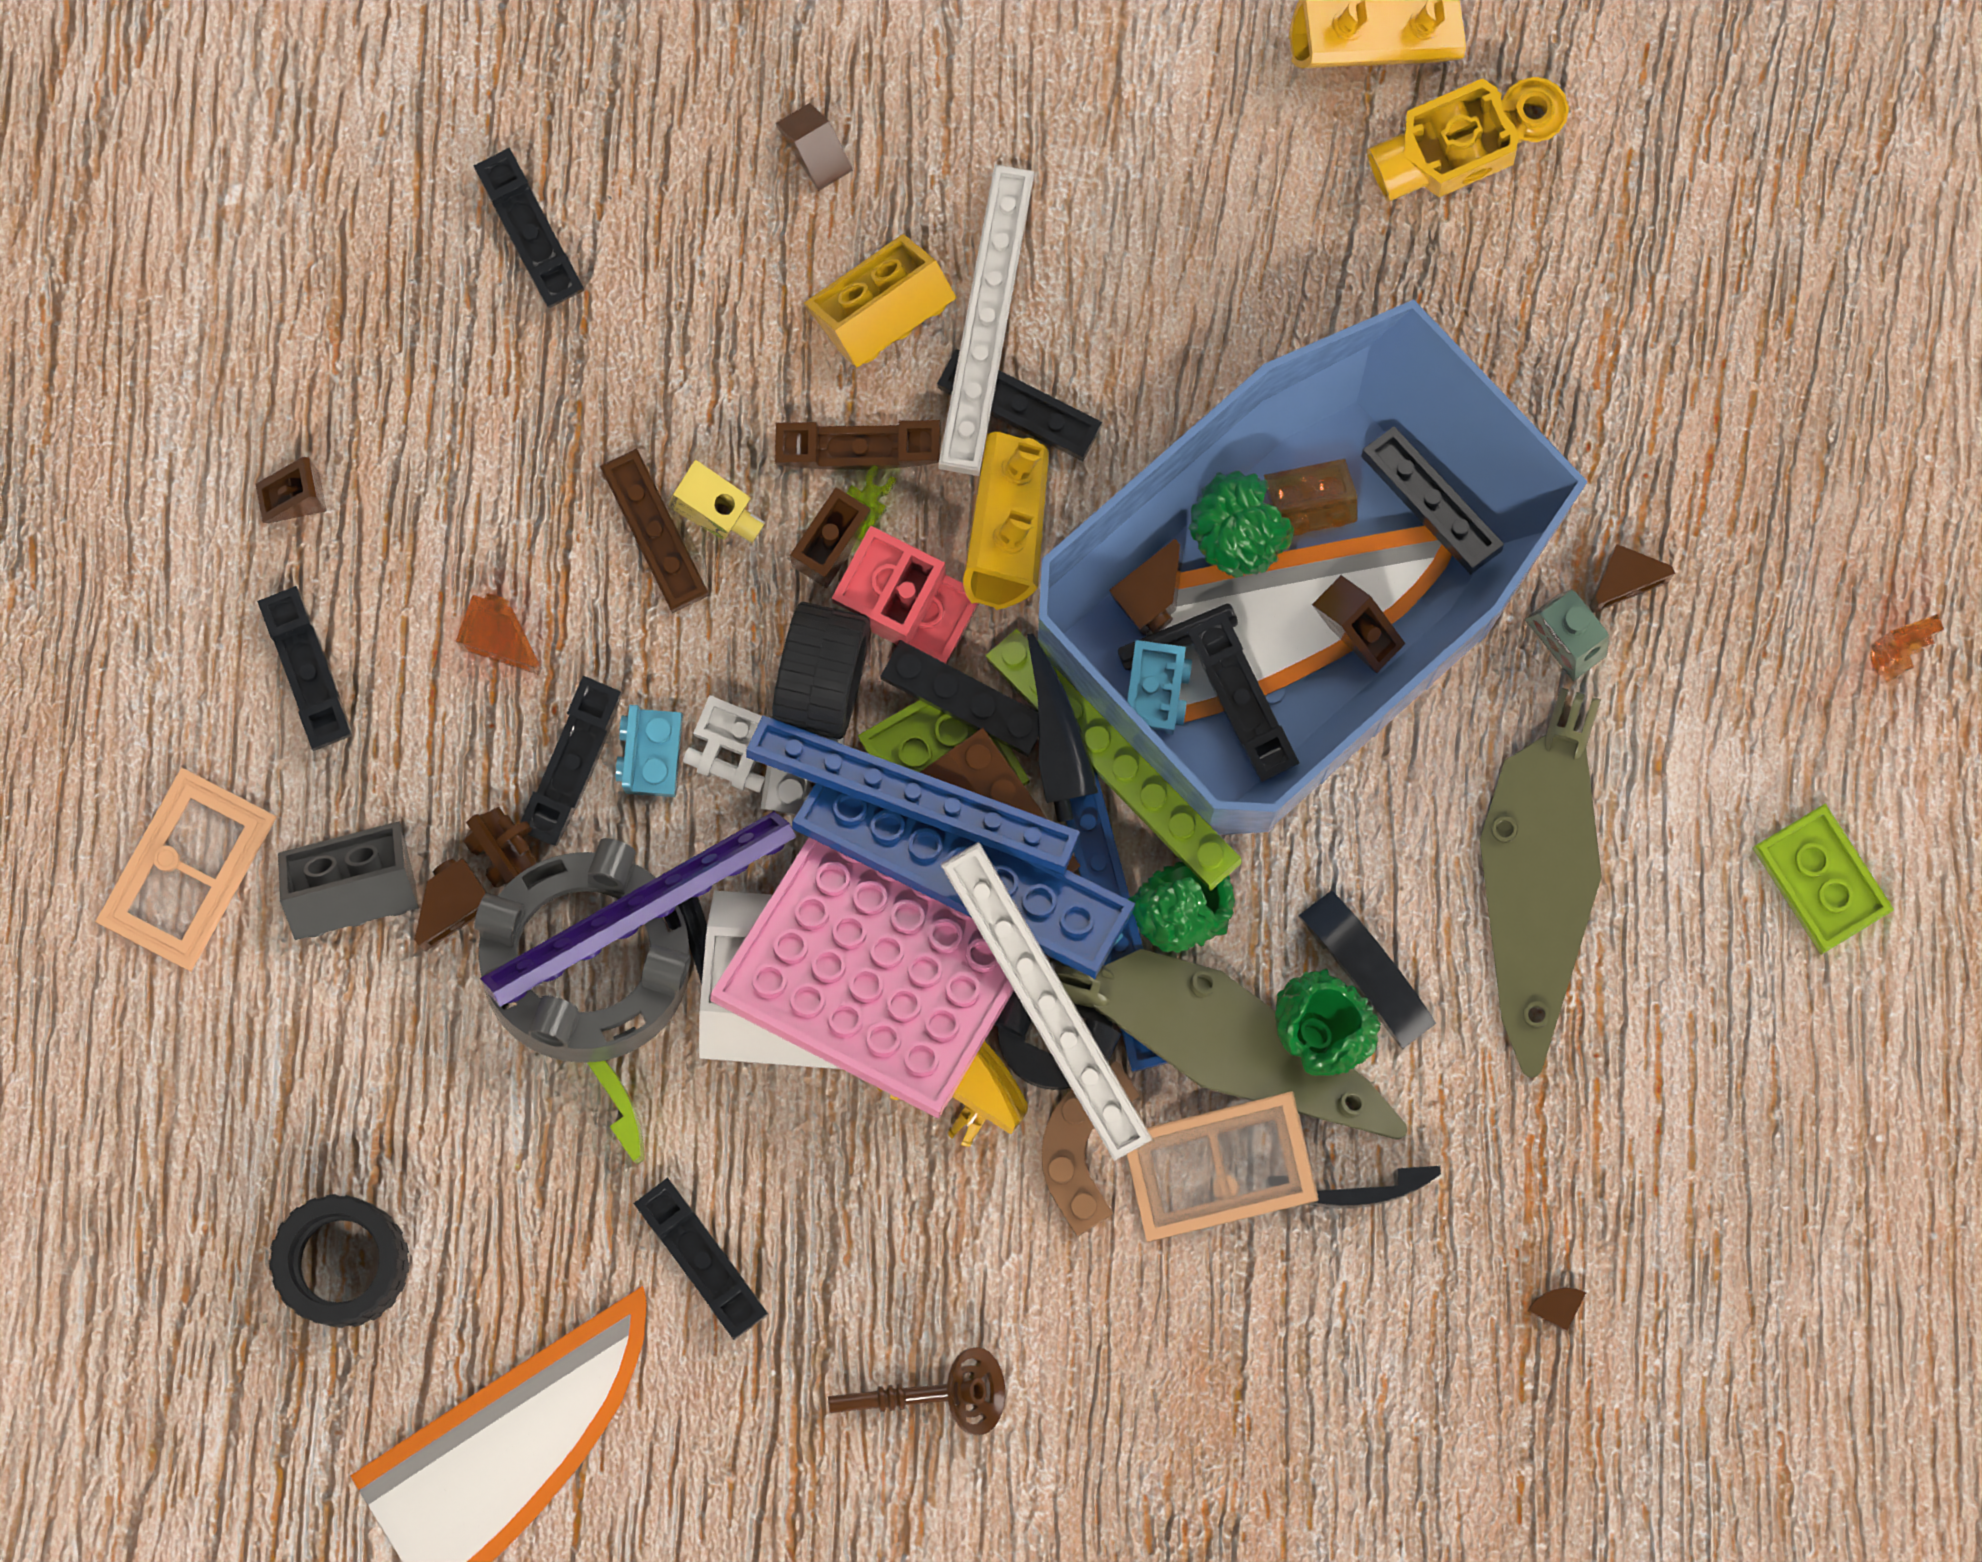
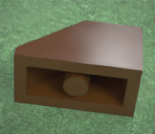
(830, 538)
(1151, 590)
(1359, 623)
(448, 902)

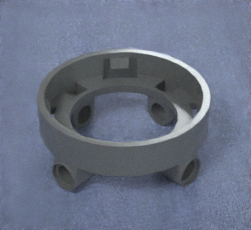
(551, 1023)

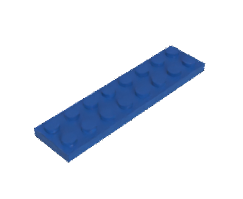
(1065, 912)

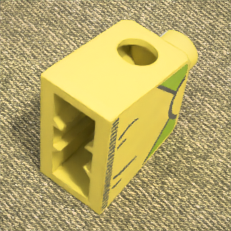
(702, 491)

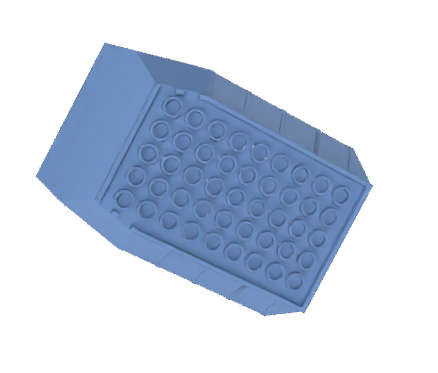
(1287, 416)

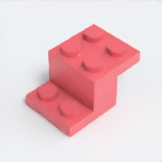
(905, 595)

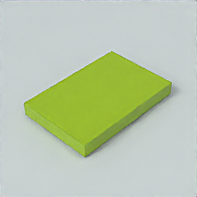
(1823, 879)

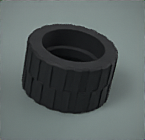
(821, 669)
(289, 1248)

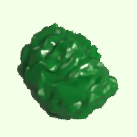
(1237, 527)
(1180, 910)
(1325, 1023)

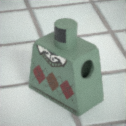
(1570, 633)

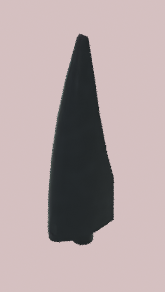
(1062, 749)

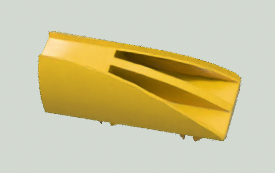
(1375, 32)
(1007, 522)
(987, 1094)

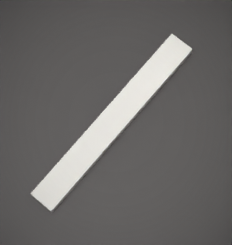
(986, 320)
(1046, 1001)

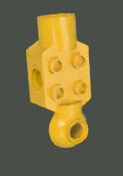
(1465, 136)

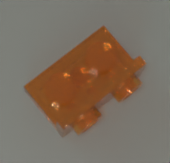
(1314, 496)
(1894, 650)

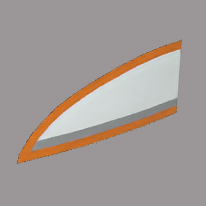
(1275, 611)
(507, 1450)

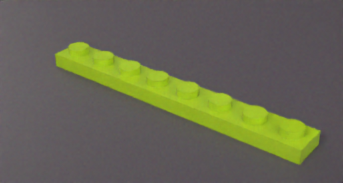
(1127, 772)

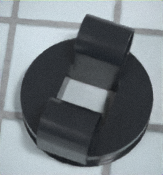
(1035, 1064)

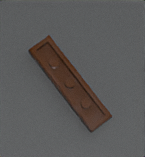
(654, 531)

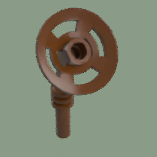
(956, 1391)

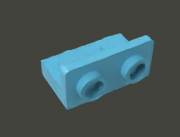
(1157, 682)
(650, 752)

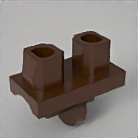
(502, 842)

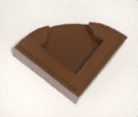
(1558, 1306)

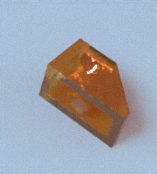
(496, 634)

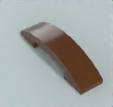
(857, 447)

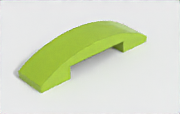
(628, 1127)

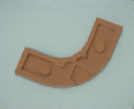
(1065, 1160)

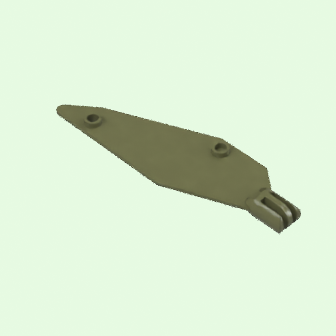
(1541, 877)
(1221, 1037)

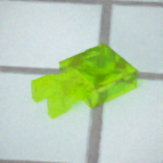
(870, 497)

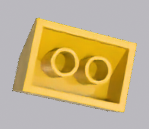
(881, 300)

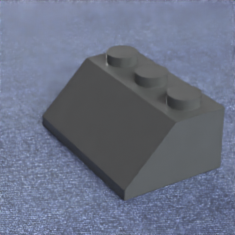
(346, 881)

